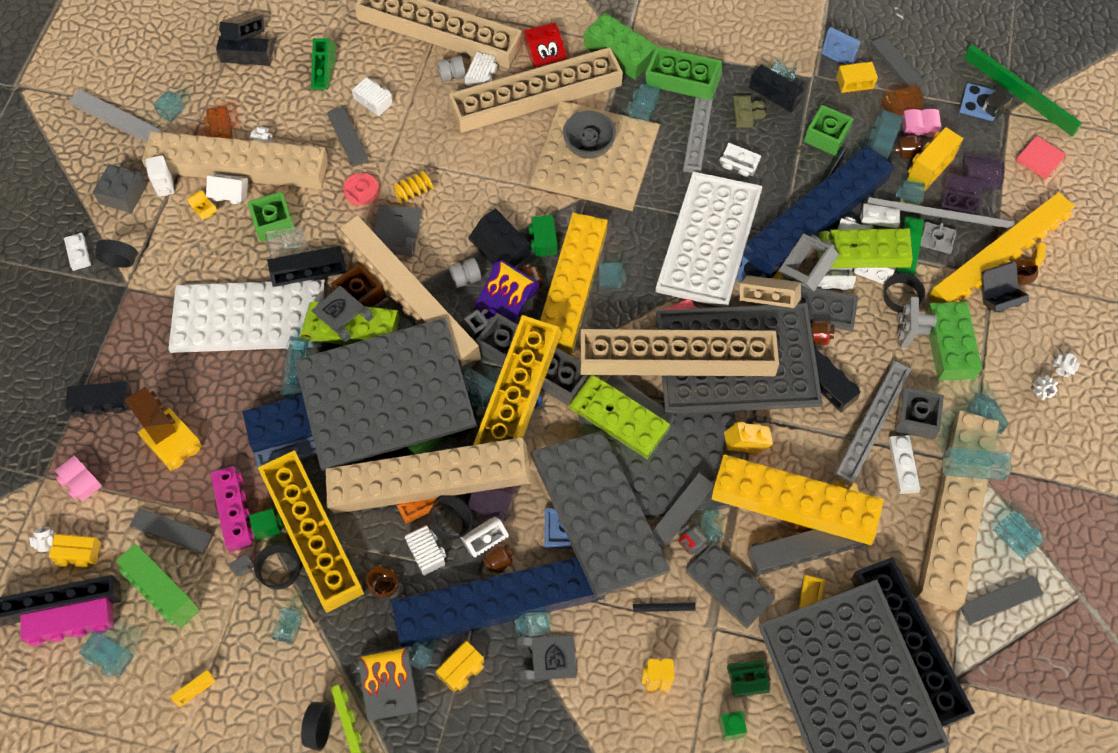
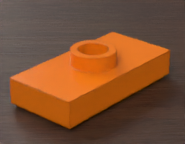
(414, 510)

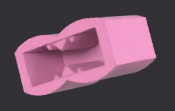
(921, 122)
(78, 478)

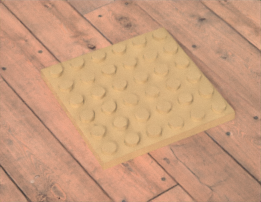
(609, 179)

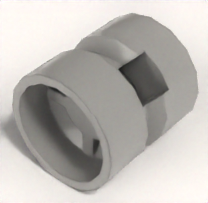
(451, 68)
(465, 272)

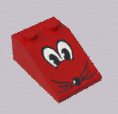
(544, 45)

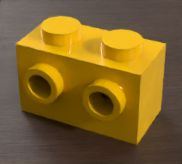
(748, 438)

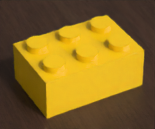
(935, 157)

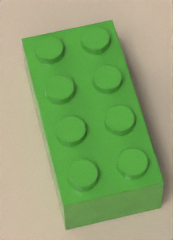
(629, 48)
(684, 73)
(954, 342)
(156, 586)

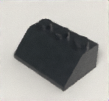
(252, 50)
(499, 239)

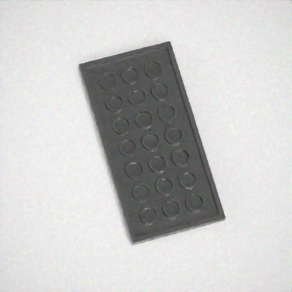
(599, 513)

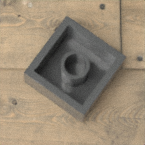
(120, 188)
(919, 413)

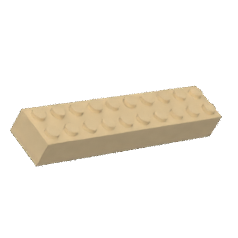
(443, 27)
(535, 89)
(243, 158)
(404, 286)
(678, 352)
(428, 476)
(956, 519)

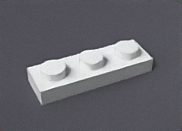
(904, 464)

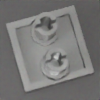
(913, 322)

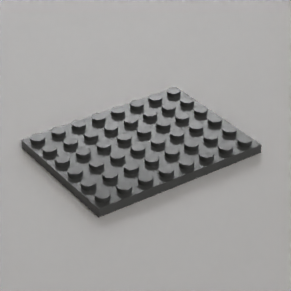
(797, 374)
(384, 394)
(689, 447)
(852, 677)

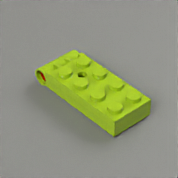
(869, 248)
(359, 329)
(626, 422)

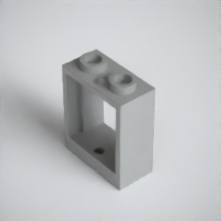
(798, 254)

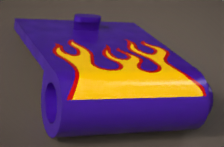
(506, 291)

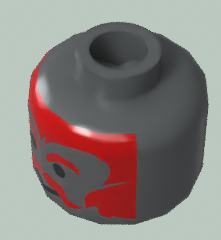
(693, 539)

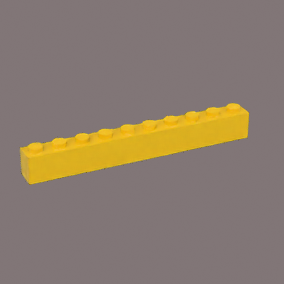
(1004, 249)

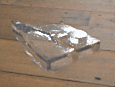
(286, 242)

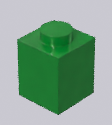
(265, 524)
(732, 725)

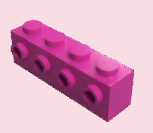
(232, 509)
(66, 622)

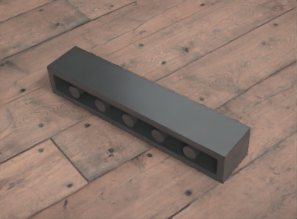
(796, 549)

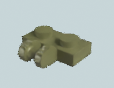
(743, 111)

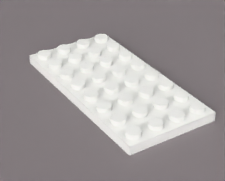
(709, 239)
(240, 315)

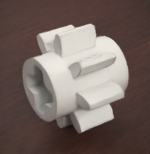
(261, 135)
(1066, 364)
(1045, 387)
(42, 539)

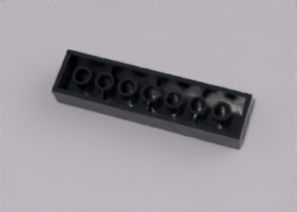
(930, 661)

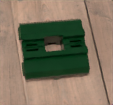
(760, 681)

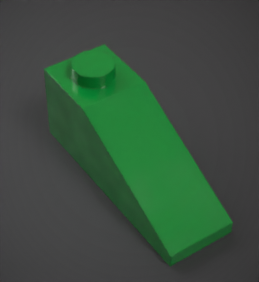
(322, 63)
(916, 231)

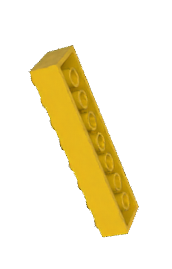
(574, 277)
(519, 381)
(798, 499)
(311, 531)

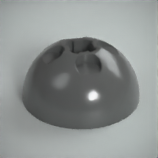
(589, 134)

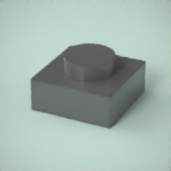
(241, 565)

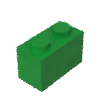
(544, 235)

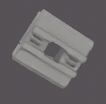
(933, 231)

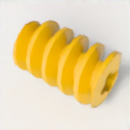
(412, 186)

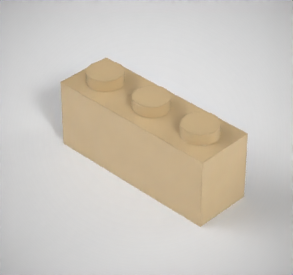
(770, 291)

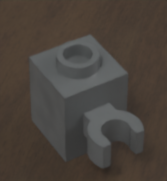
(475, 323)

